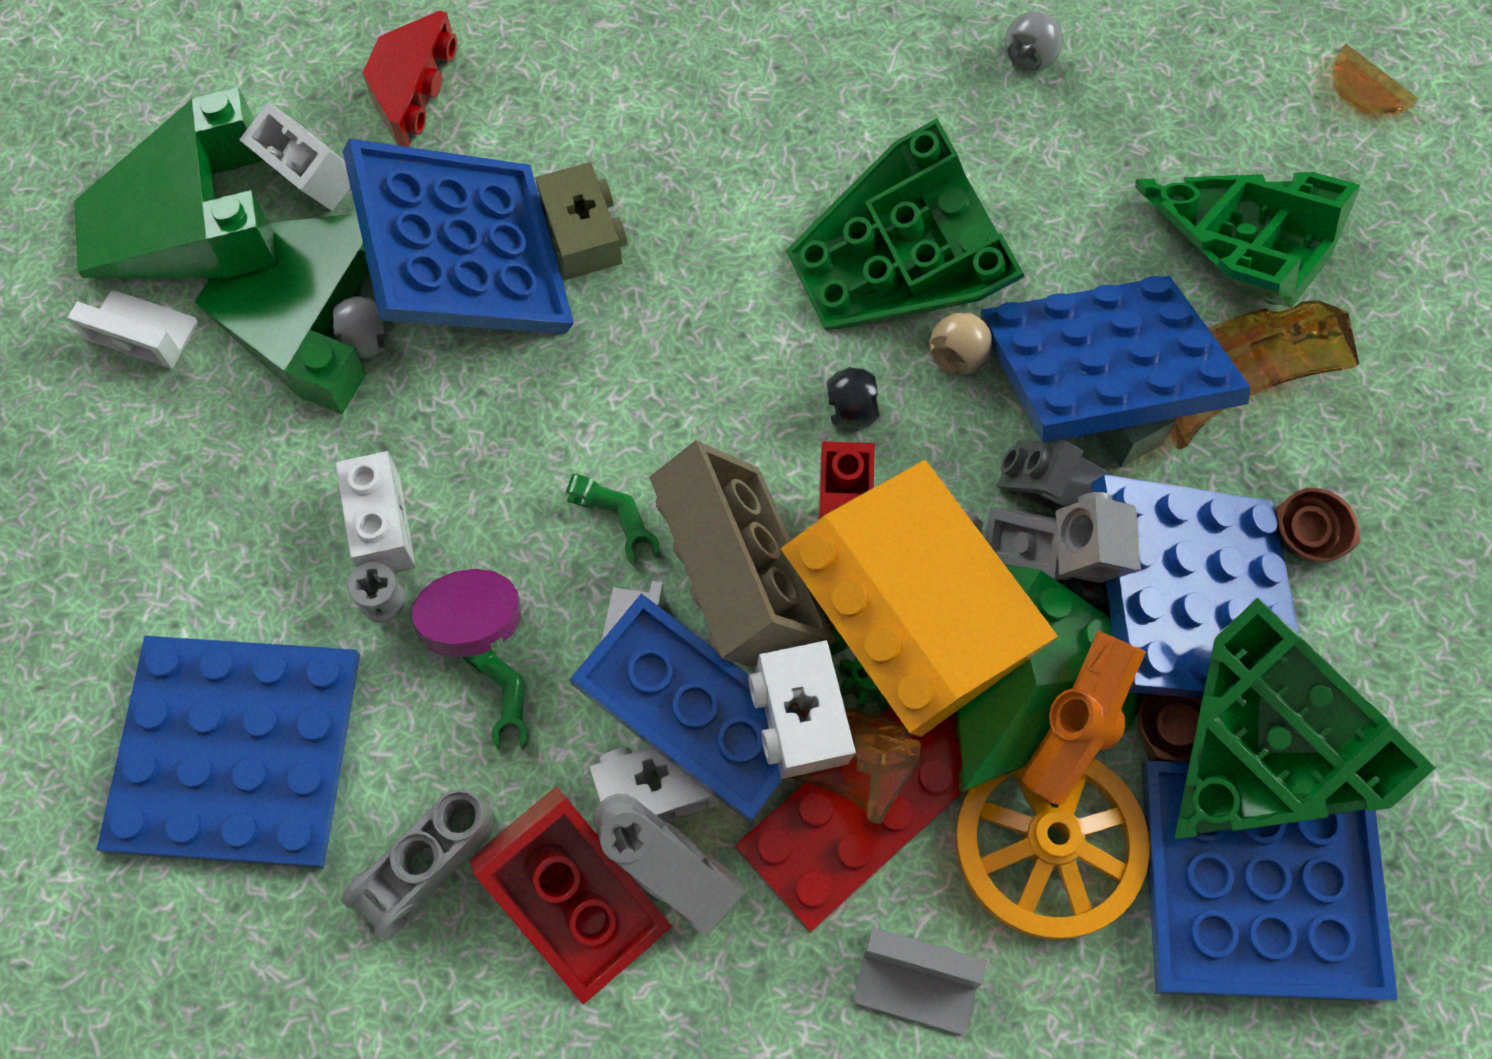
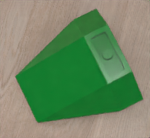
(903, 239)

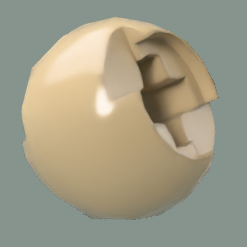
(961, 343)

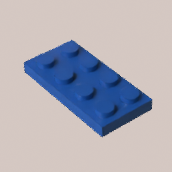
(683, 704)

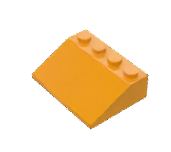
(918, 596)

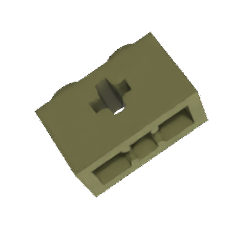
(586, 243)

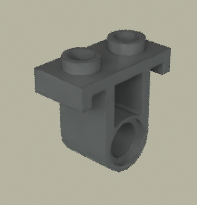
(1048, 473)

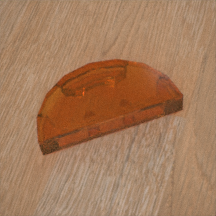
(1367, 86)

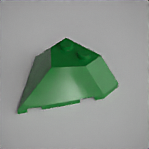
(1257, 231)
(1012, 716)
(1287, 736)

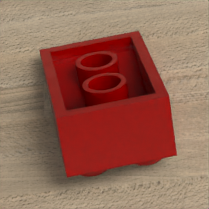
(568, 895)

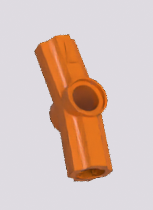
(1070, 740)

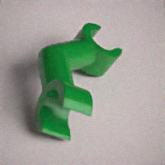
(588, 493)
(512, 694)

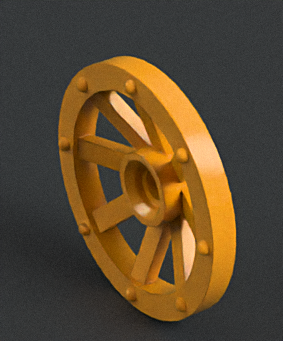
(1051, 856)

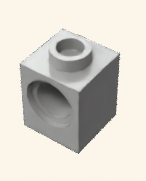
(1097, 538)

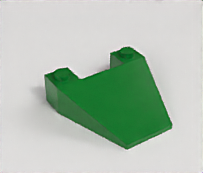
(159, 207)
(288, 308)

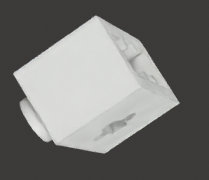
(298, 156)
(375, 511)
(810, 678)
(625, 771)

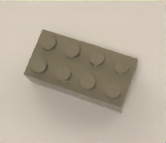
(730, 547)

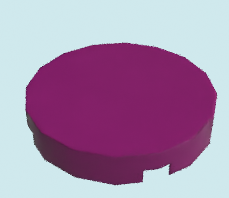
(466, 612)

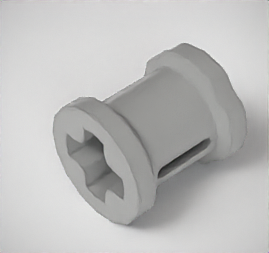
(363, 584)

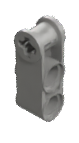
(667, 862)
(391, 875)

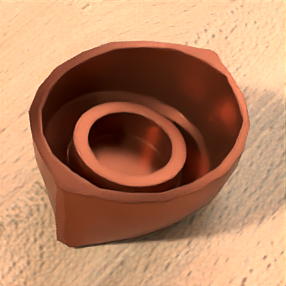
(1317, 520)
(1176, 725)

